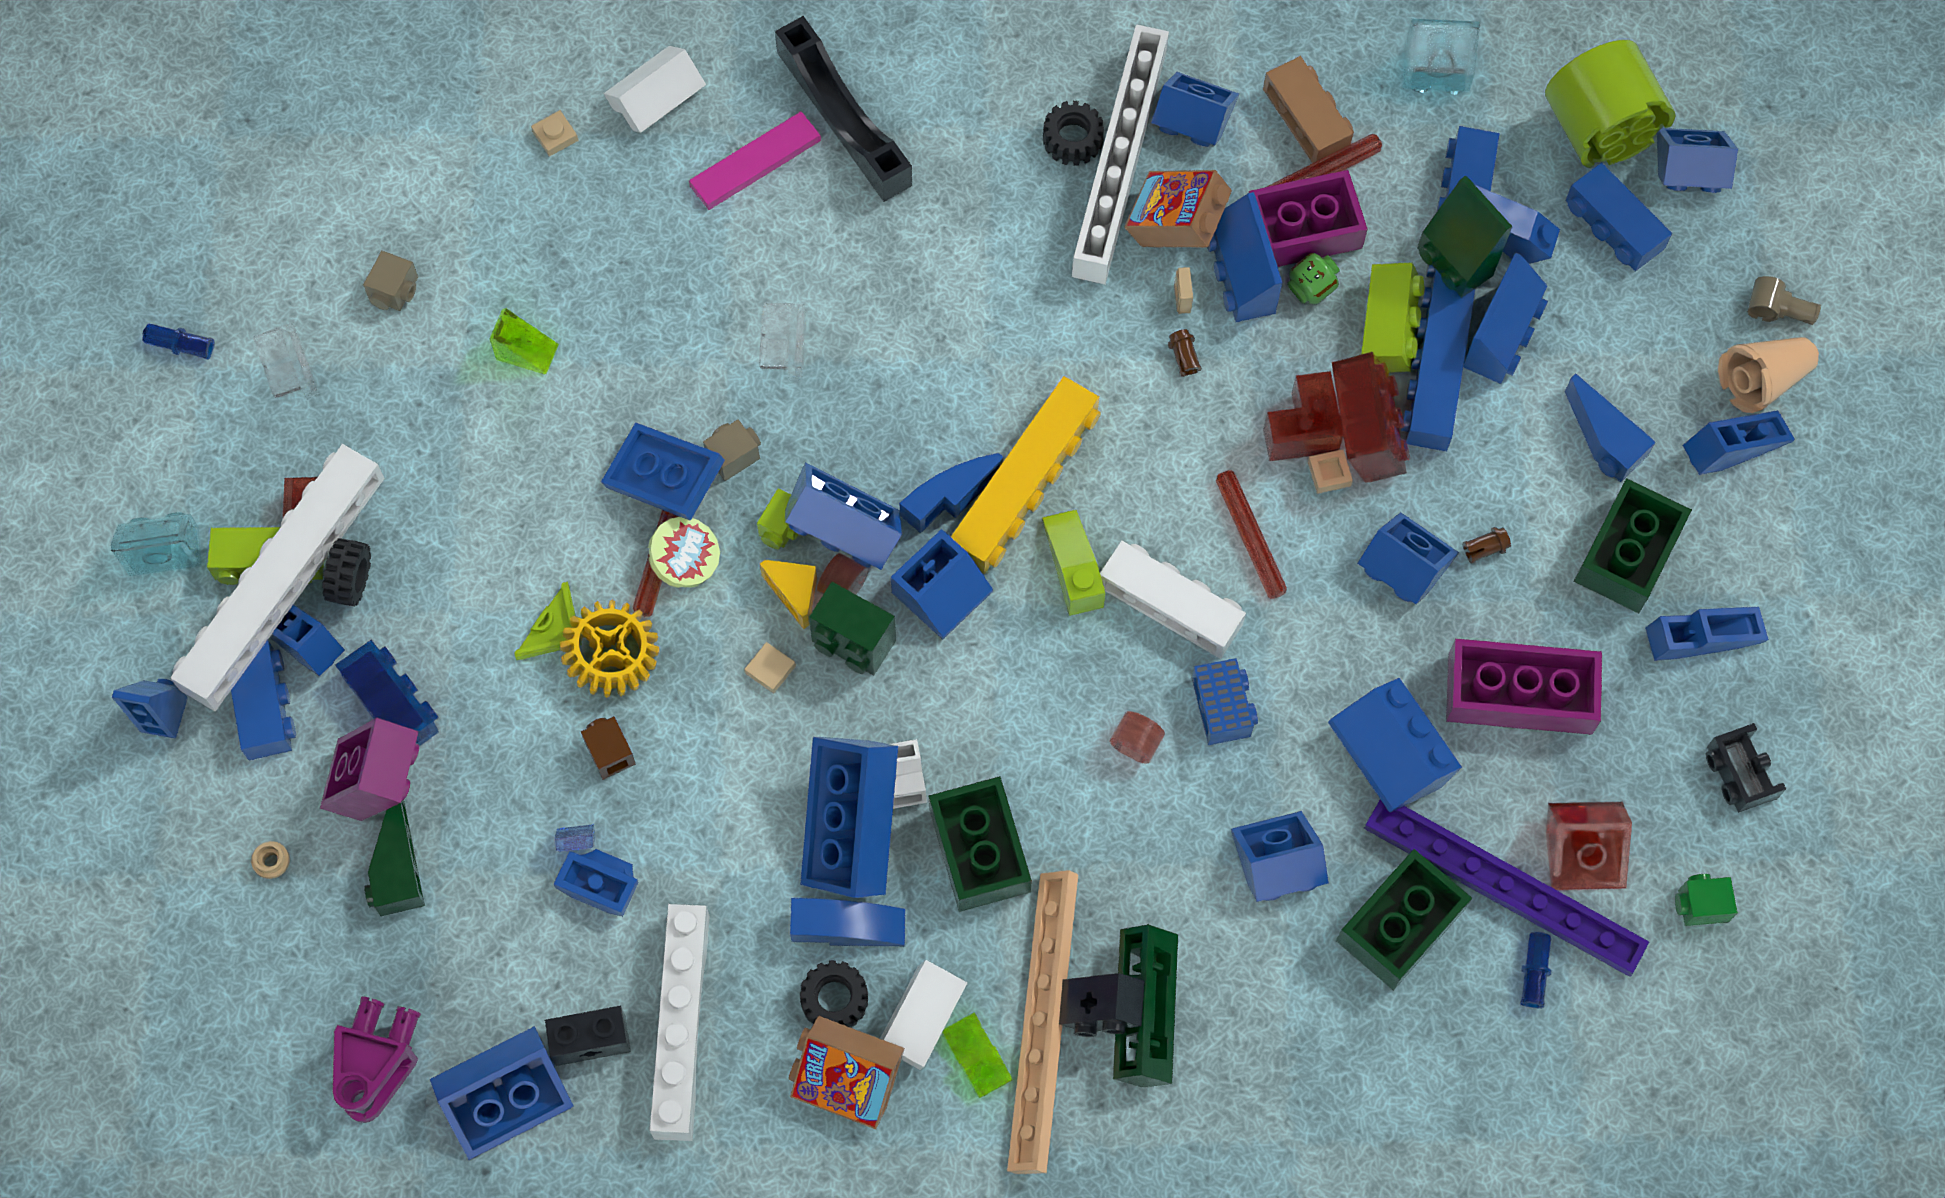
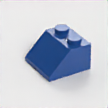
(1194, 109)
(1696, 159)
(1407, 558)
(1280, 856)

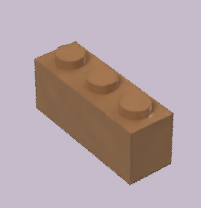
(1307, 109)

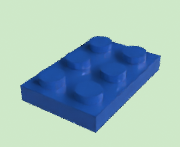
(663, 471)

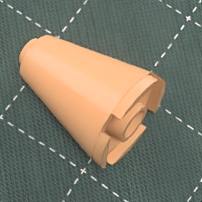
(1765, 370)

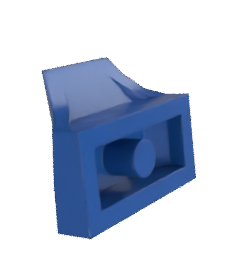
(598, 881)

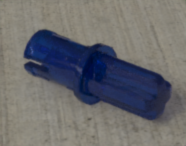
(178, 341)
(1536, 970)

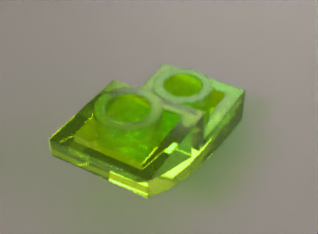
(976, 1055)

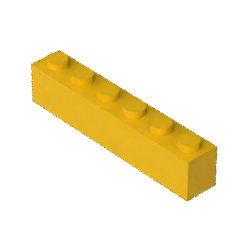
(1025, 473)

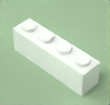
(1172, 598)

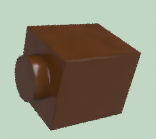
(608, 747)

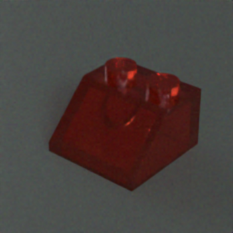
(1588, 845)

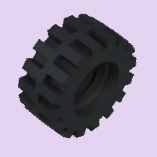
(1072, 150)
(346, 572)
(838, 973)

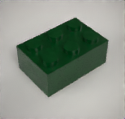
(1632, 545)
(979, 844)
(1403, 919)

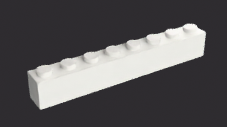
(1120, 155)
(277, 577)

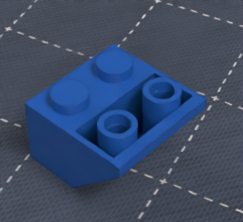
(940, 584)

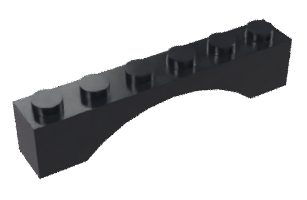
(868, 146)

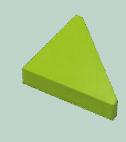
(549, 626)

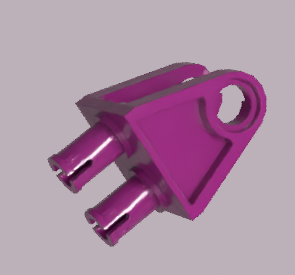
(372, 1062)

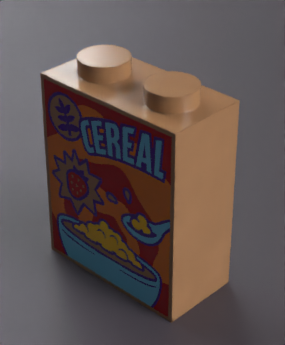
(1178, 208)
(845, 1071)

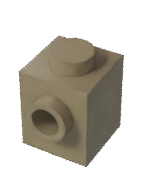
(391, 282)
(736, 446)

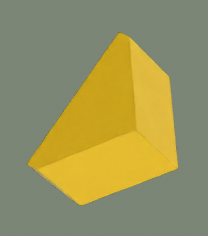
(793, 585)

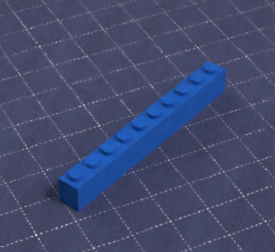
(1447, 315)

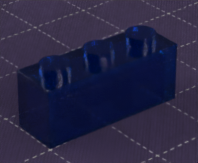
(384, 692)

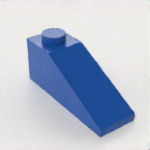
(1531, 232)
(1611, 436)
(1736, 440)
(307, 640)
(153, 706)

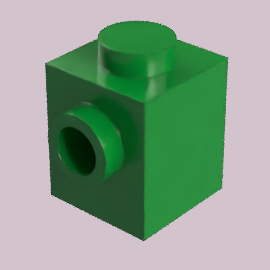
(1706, 900)

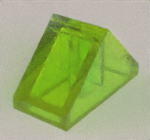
(521, 343)

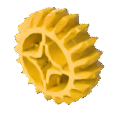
(588, 628)

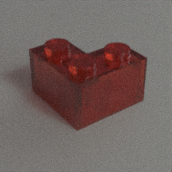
(1311, 426)

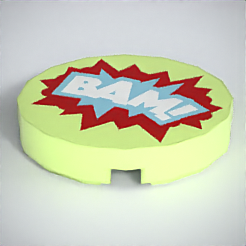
(683, 552)

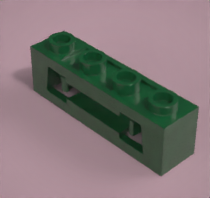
(1156, 1035)

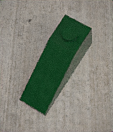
(393, 867)

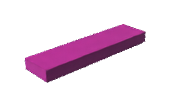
(754, 160)

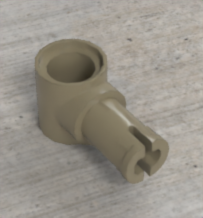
(1772, 301)

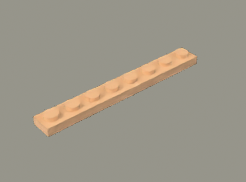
(1041, 1024)

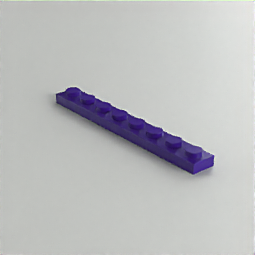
(1510, 887)

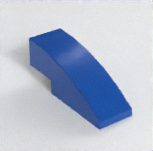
(949, 491)
(1705, 632)
(846, 923)

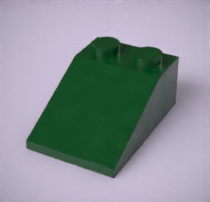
(1465, 238)

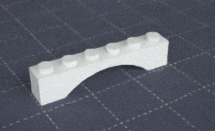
(679, 1022)

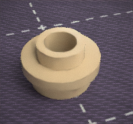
(262, 852)

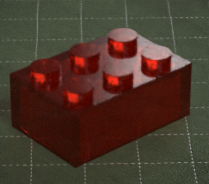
(1370, 417)

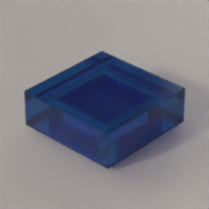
(575, 838)

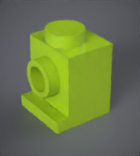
(772, 524)

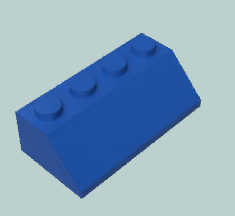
(849, 816)

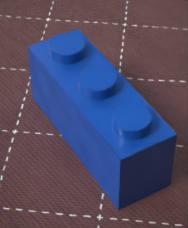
(1618, 217)
(260, 707)

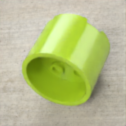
(1609, 103)

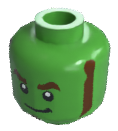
(1313, 278)

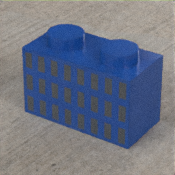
(1223, 701)

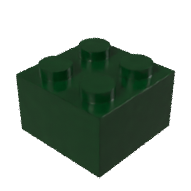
(852, 629)

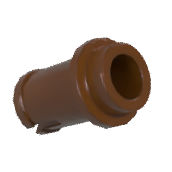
(1184, 352)
(1487, 544)

